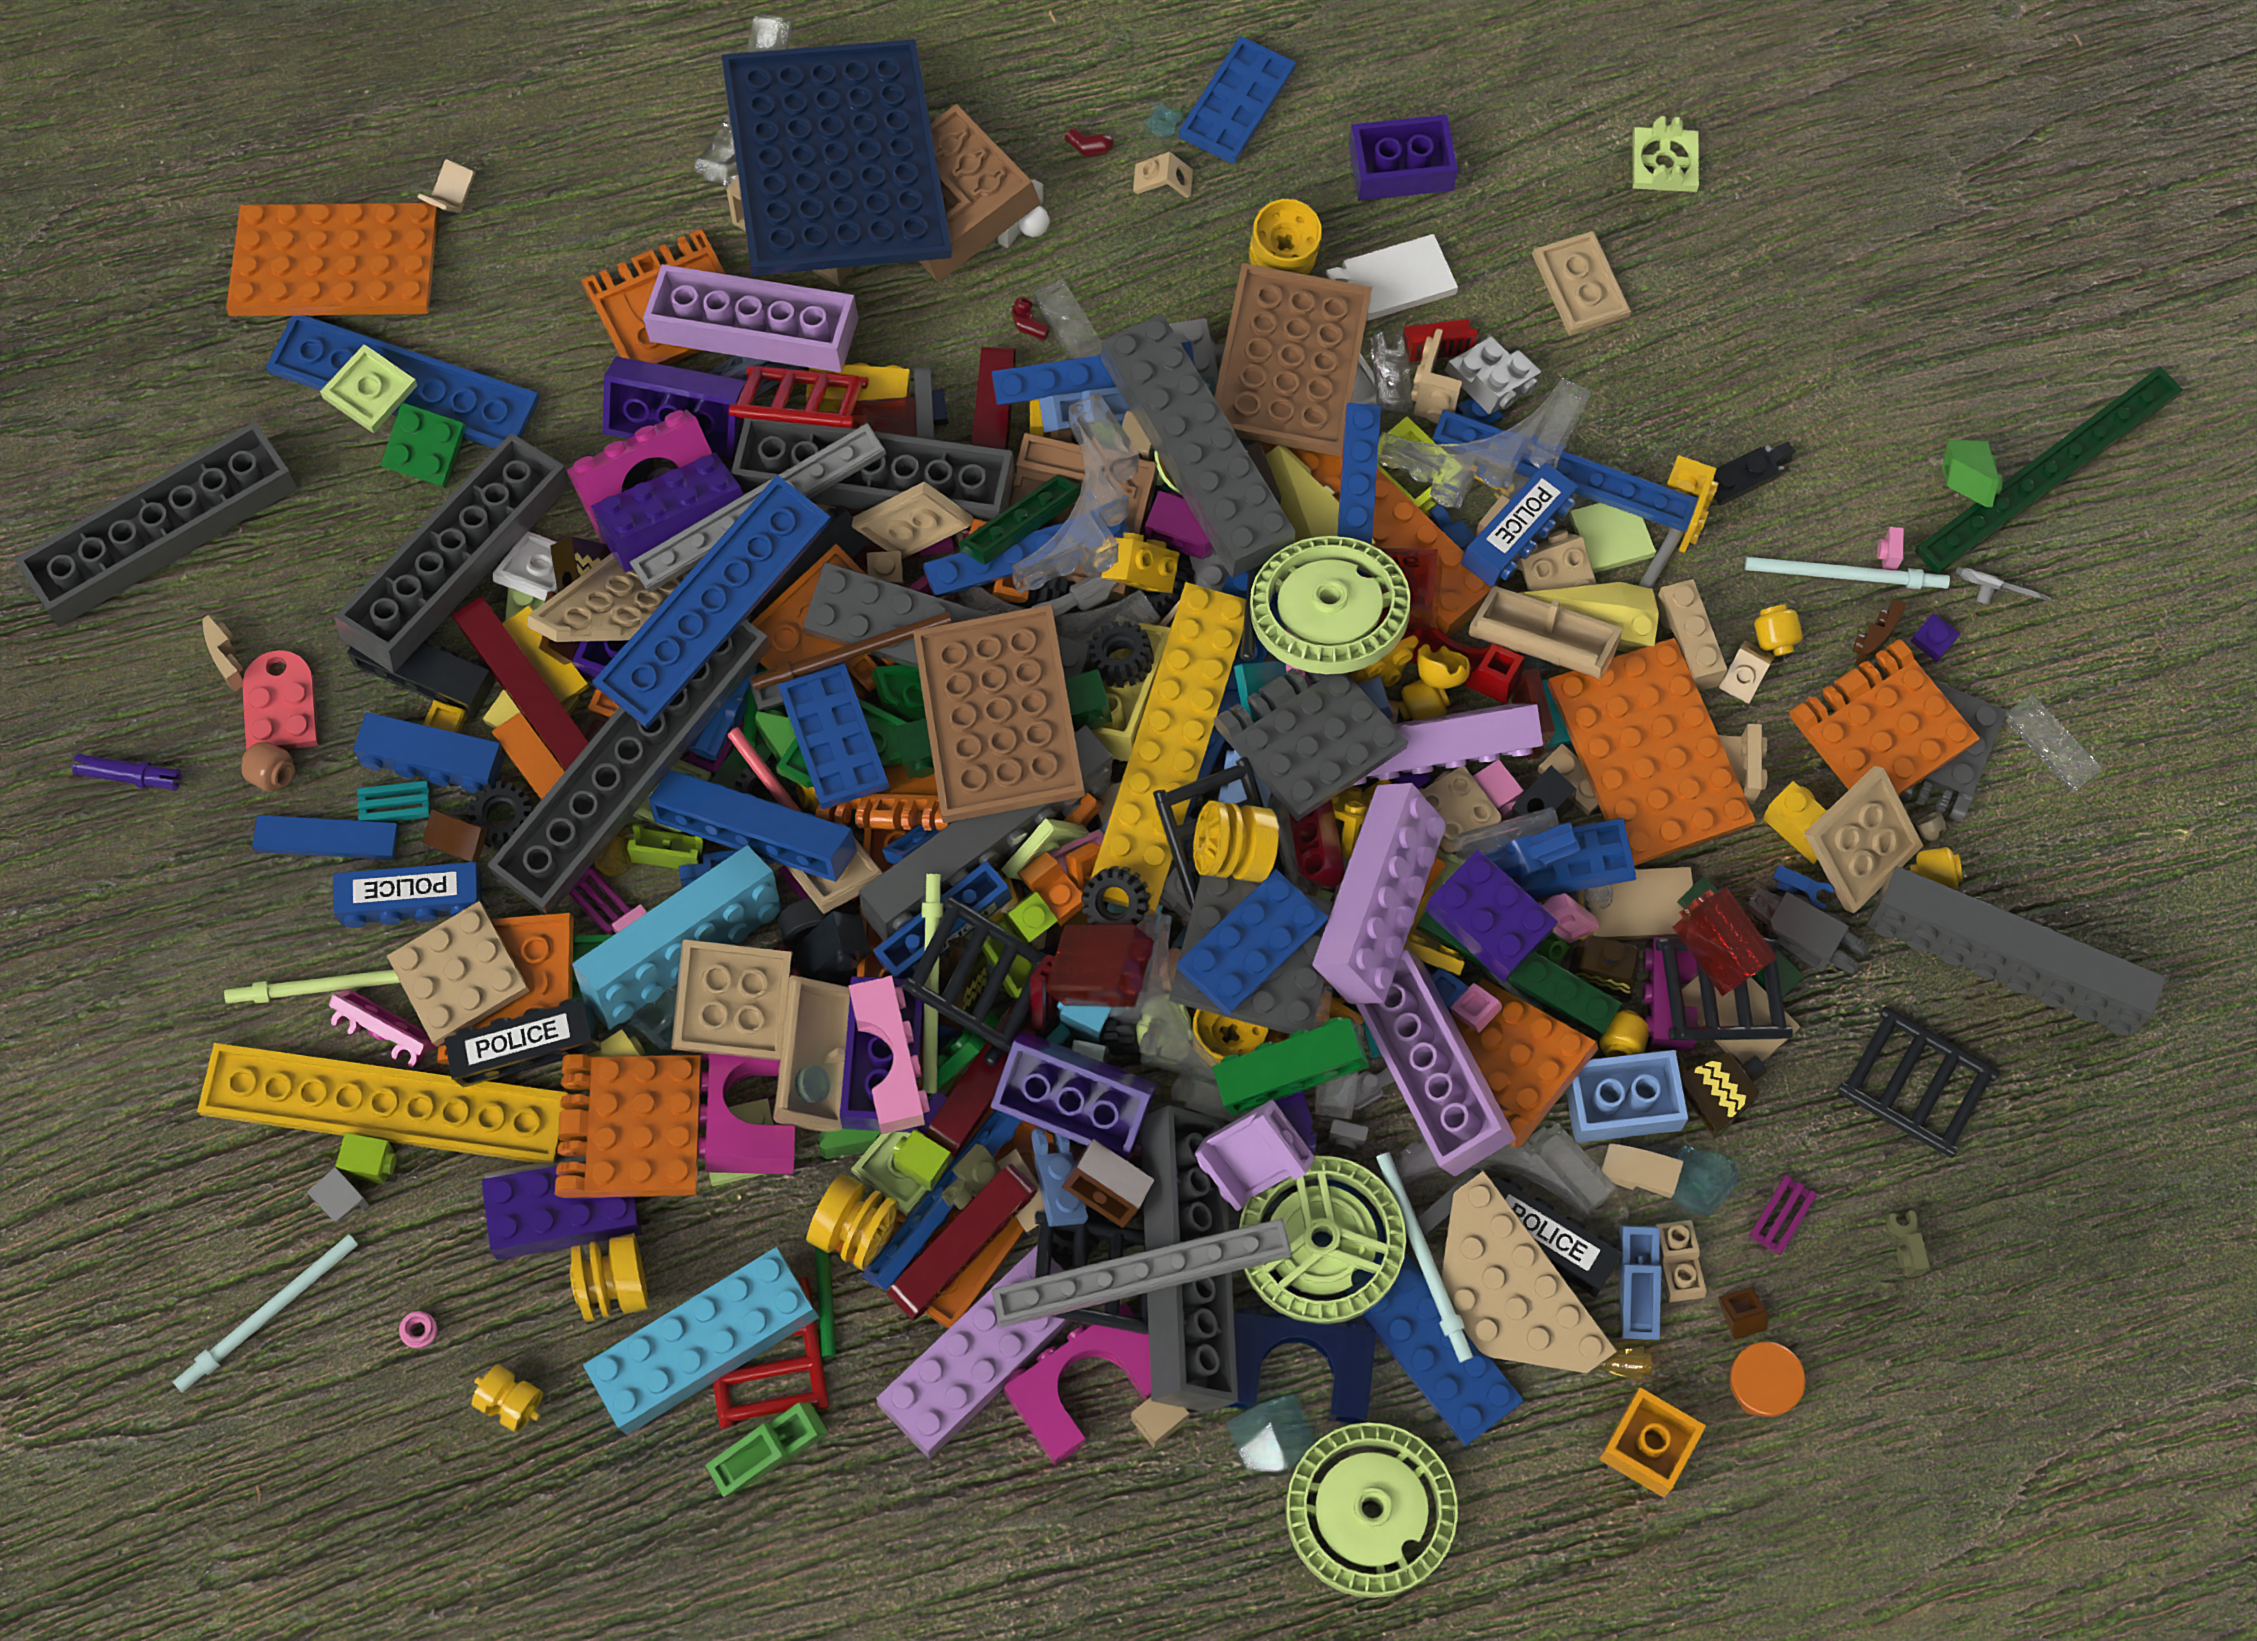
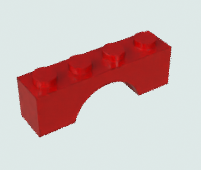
(1493, 668)

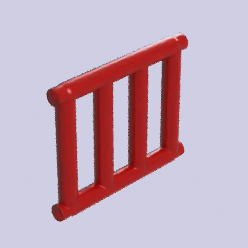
(810, 414)
(810, 1362)

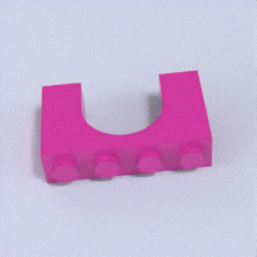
(603, 475)
(730, 1142)
(1036, 1390)

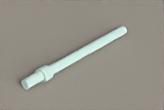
(1911, 578)
(1451, 1323)
(208, 1361)

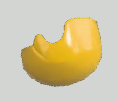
(1442, 668)

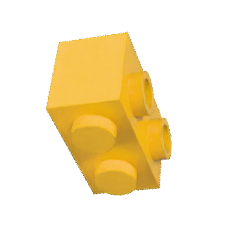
(1144, 564)
(1793, 815)

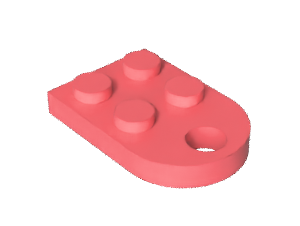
(280, 706)

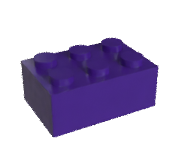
(1402, 157)
(1490, 915)

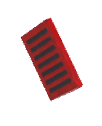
(1455, 339)

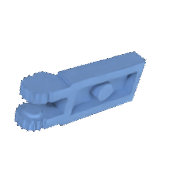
(1052, 1171)

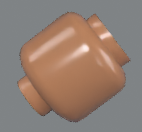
(267, 766)

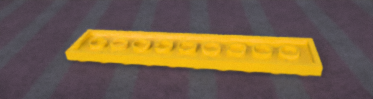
(1172, 735)
(381, 1103)

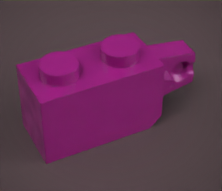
(1177, 526)

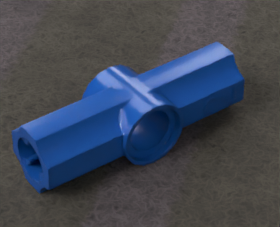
(714, 735)
(1535, 851)

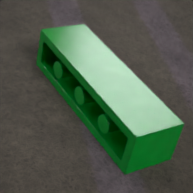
(1290, 1065)

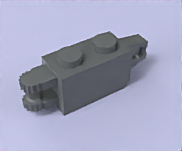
(1806, 930)

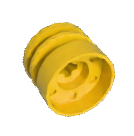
(1286, 237)
(1235, 841)
(1211, 1029)
(846, 1218)
(609, 1277)

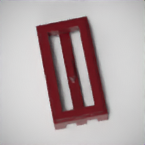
(1041, 1001)

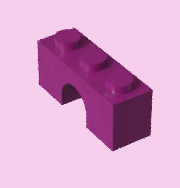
(1656, 996)

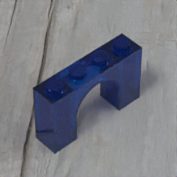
(1345, 1349)

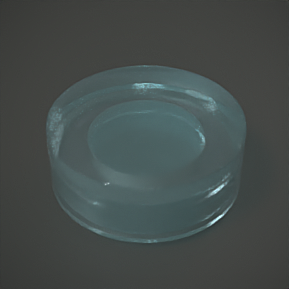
(812, 1084)

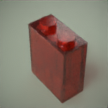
(1723, 940)
(1100, 965)

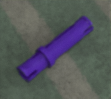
(140, 774)

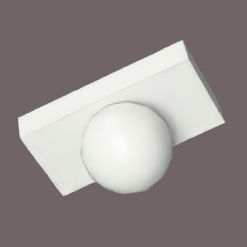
(1032, 224)

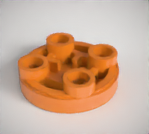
(1767, 1379)

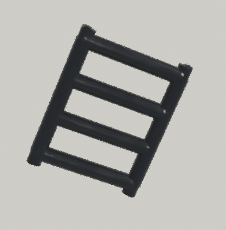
(1175, 834)
(945, 1004)
(1713, 1030)
(1953, 1056)
(1110, 1316)

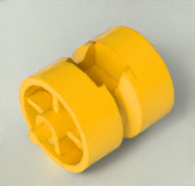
(502, 1396)

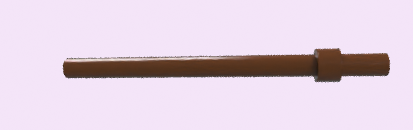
(788, 671)

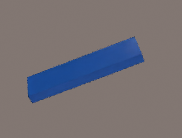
(325, 837)

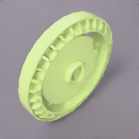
(1330, 604)
(1352, 1245)
(1379, 1480)

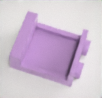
(1253, 1154)

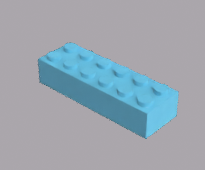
(646, 954)
(700, 1341)

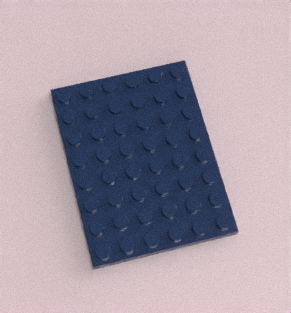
(835, 157)

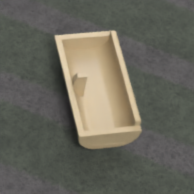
(1546, 632)
(812, 1037)

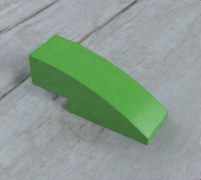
(767, 1448)

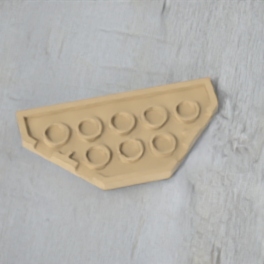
(600, 605)
(1510, 1290)

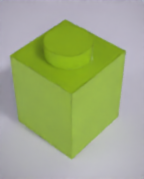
(1030, 917)
(366, 1158)
(921, 1159)

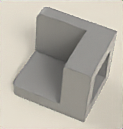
(336, 1196)

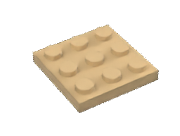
(1863, 839)
(458, 973)
(731, 1000)

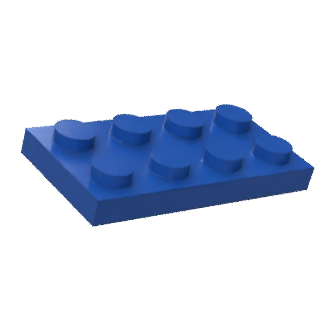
(1237, 100)
(833, 736)
(1602, 861)
(1252, 942)

